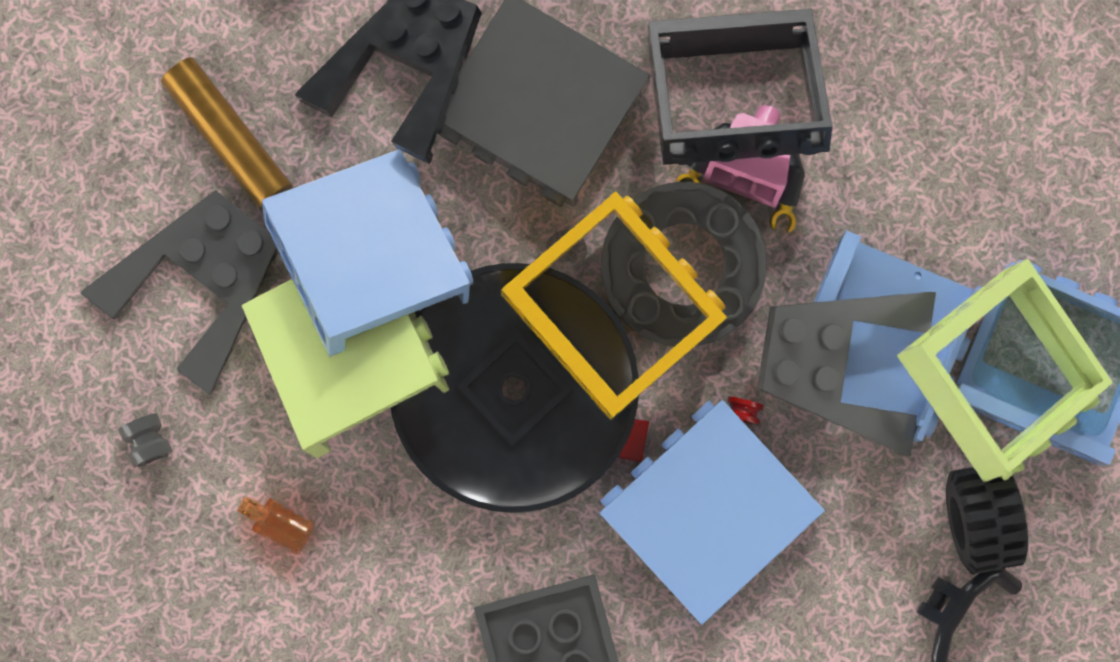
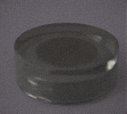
(573, 258)

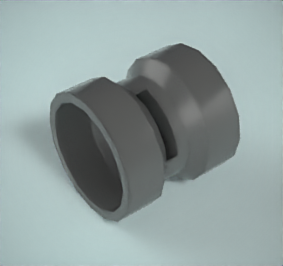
(146, 442)

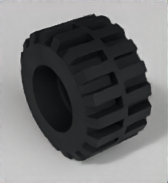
(986, 521)

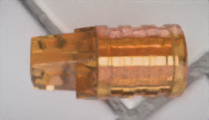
(278, 523)

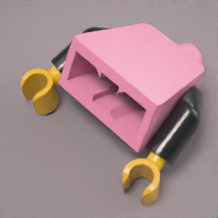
(756, 178)

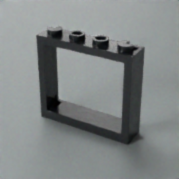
(738, 35)

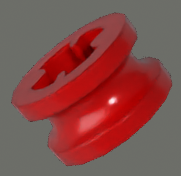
(746, 409)

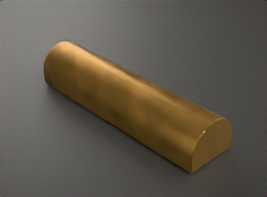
(225, 131)

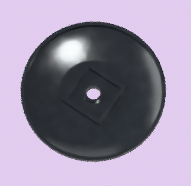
(527, 449)

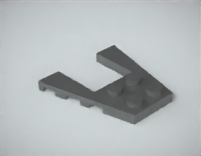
(219, 250)
(809, 355)

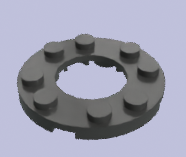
(695, 205)

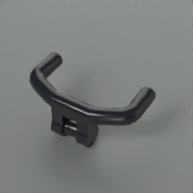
(958, 605)

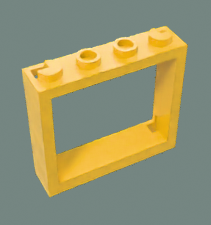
(565, 352)

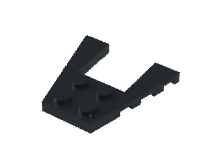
(418, 33)

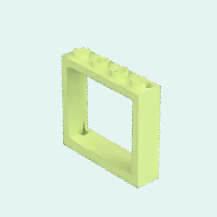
(1057, 336)

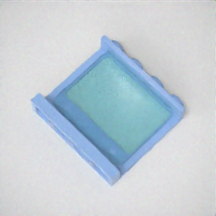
(1017, 380)

